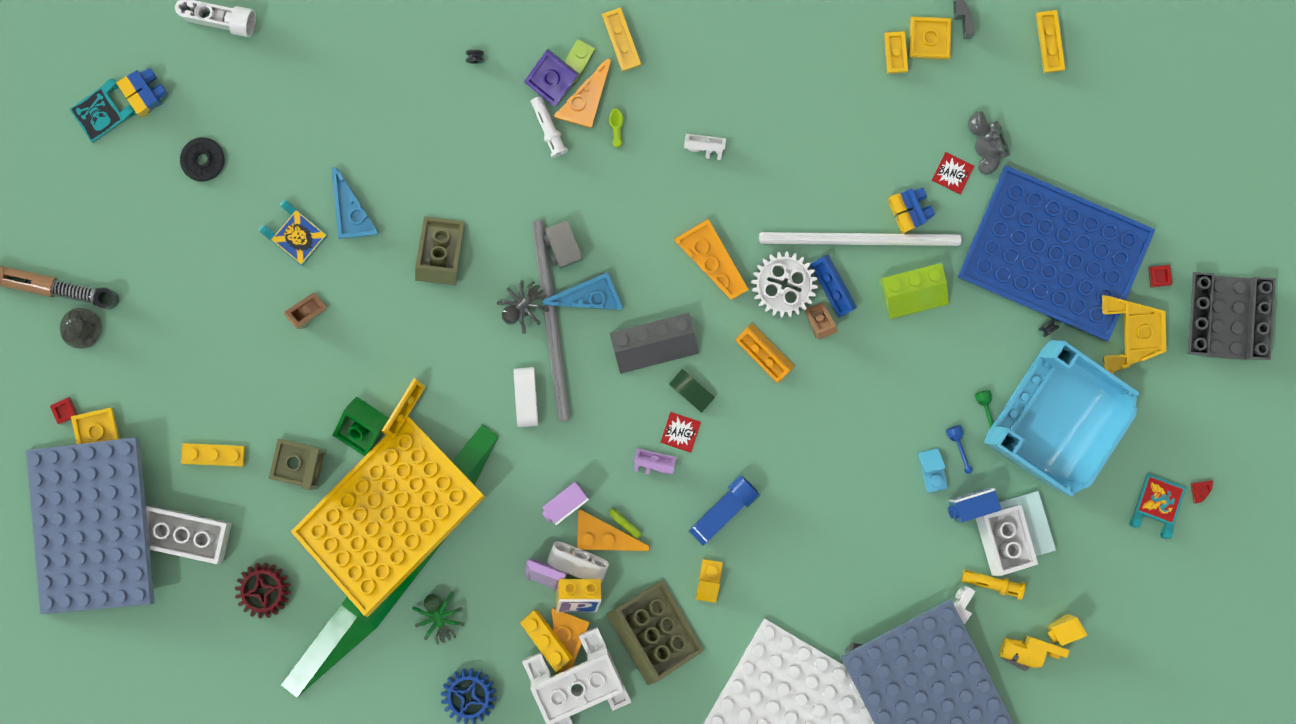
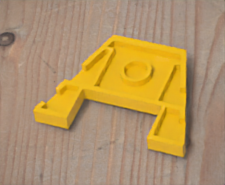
(1142, 332)

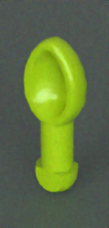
(616, 122)
(620, 519)

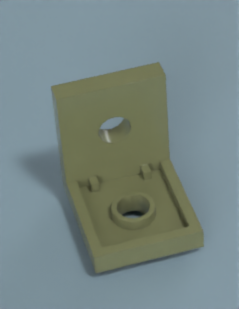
(309, 466)

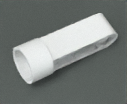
(237, 20)

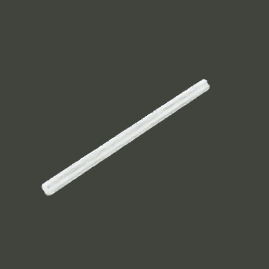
(860, 239)

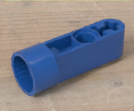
(739, 495)

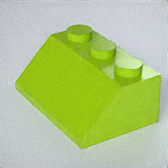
(915, 291)

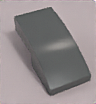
(962, 12)

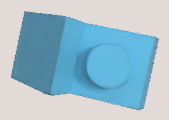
(933, 470)

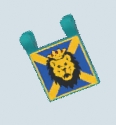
(296, 236)

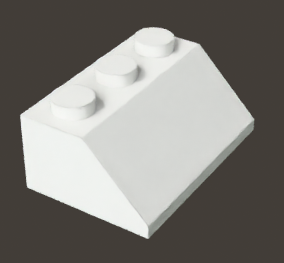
(1006, 541)

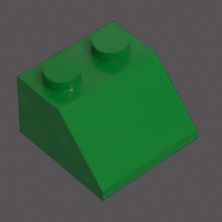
(360, 426)

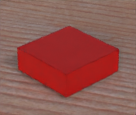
(1160, 276)
(63, 410)

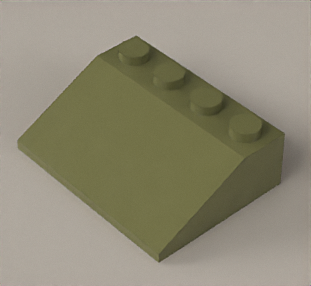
(655, 632)

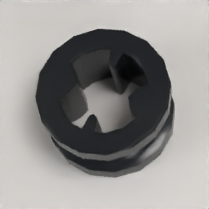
(475, 56)
(1048, 328)

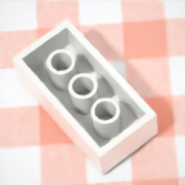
(187, 534)

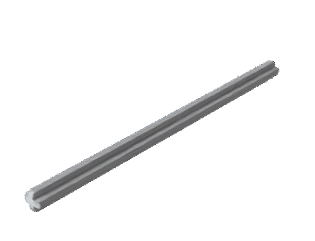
(551, 322)

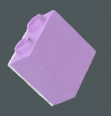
(565, 503)

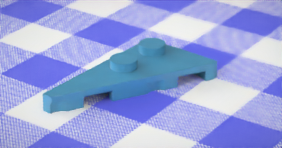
(350, 215)

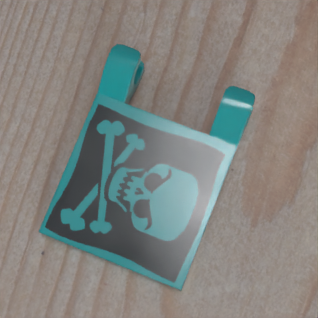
(98, 112)

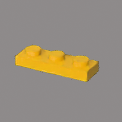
(621, 39)
(1050, 41)
(213, 454)
(546, 640)

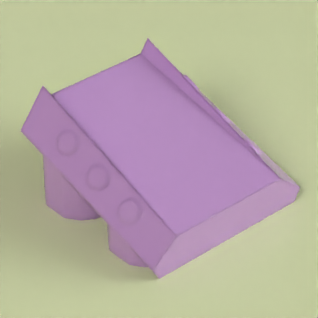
(543, 573)

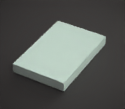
(1035, 520)

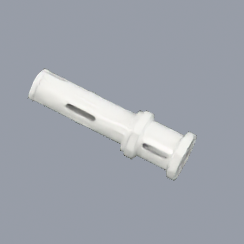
(552, 135)

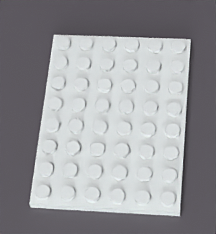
(787, 684)

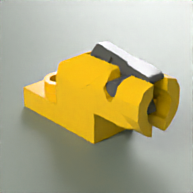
(1030, 653)

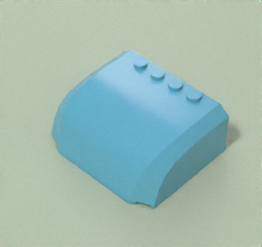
(1064, 418)

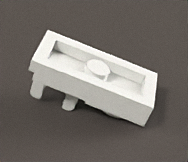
(698, 142)

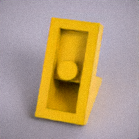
(709, 580)

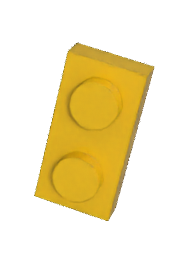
(895, 52)

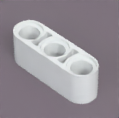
(526, 397)
(577, 562)

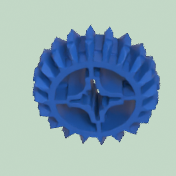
(460, 693)

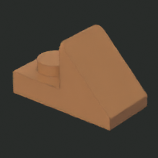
(305, 311)
(820, 321)

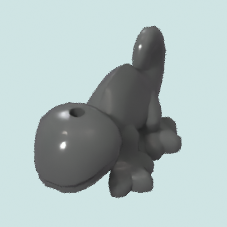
(989, 143)

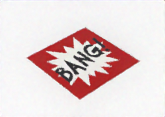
(953, 173)
(680, 432)

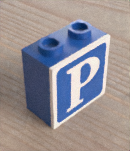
(974, 505)

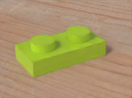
(579, 57)

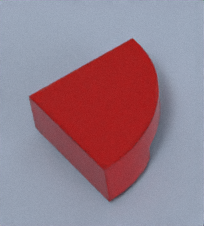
(1201, 490)

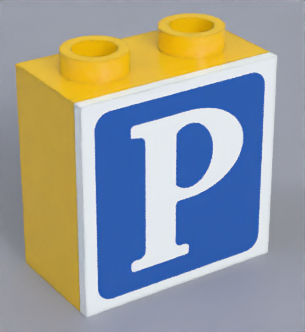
(578, 595)

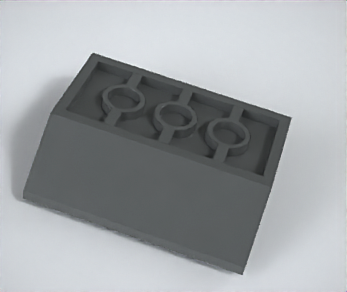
(1231, 317)

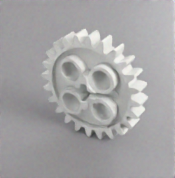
(790, 266)

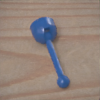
(956, 434)

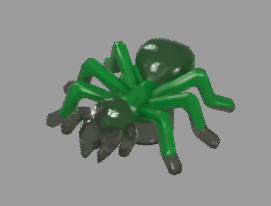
(436, 614)

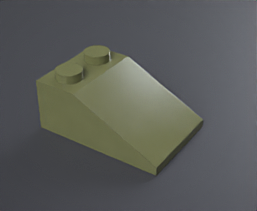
(439, 251)

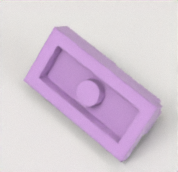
(655, 461)

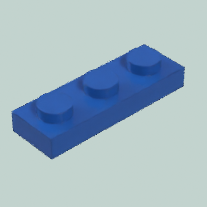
(833, 285)

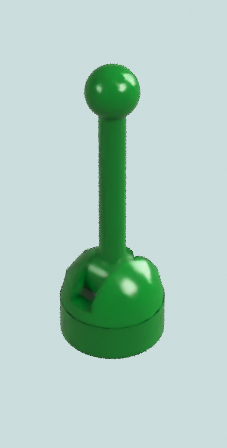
(984, 398)

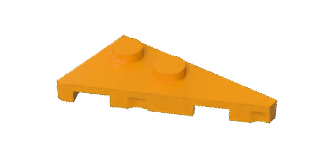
(583, 105)

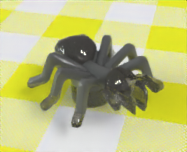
(521, 307)

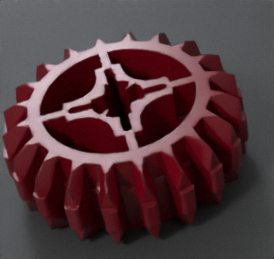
(245, 594)

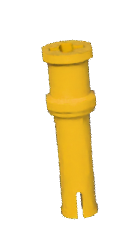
(1002, 586)

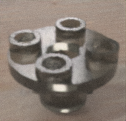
(80, 328)

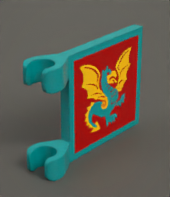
(1159, 501)

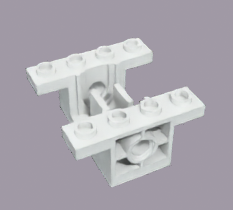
(597, 676)

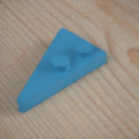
(590, 294)

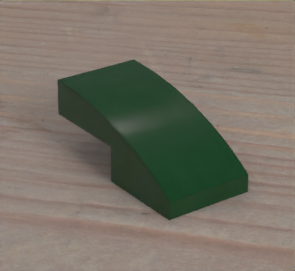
(691, 390)

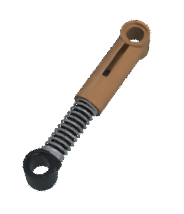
(51, 286)

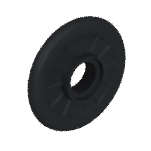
(214, 162)

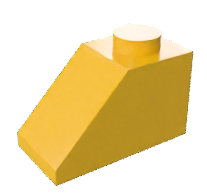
(1066, 630)

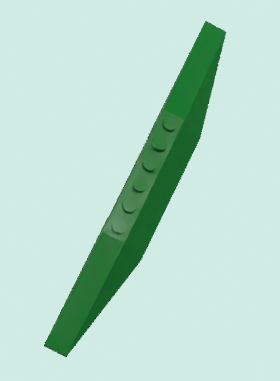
(348, 624)

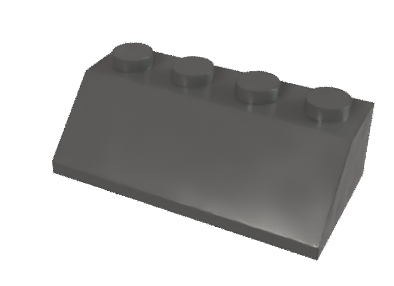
(654, 343)

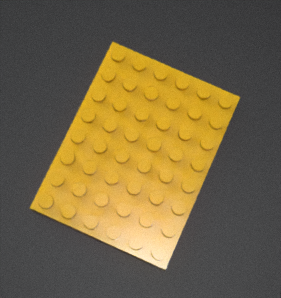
(387, 516)

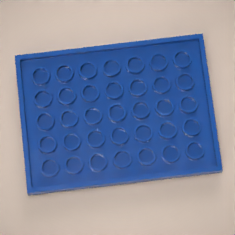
(1055, 252)

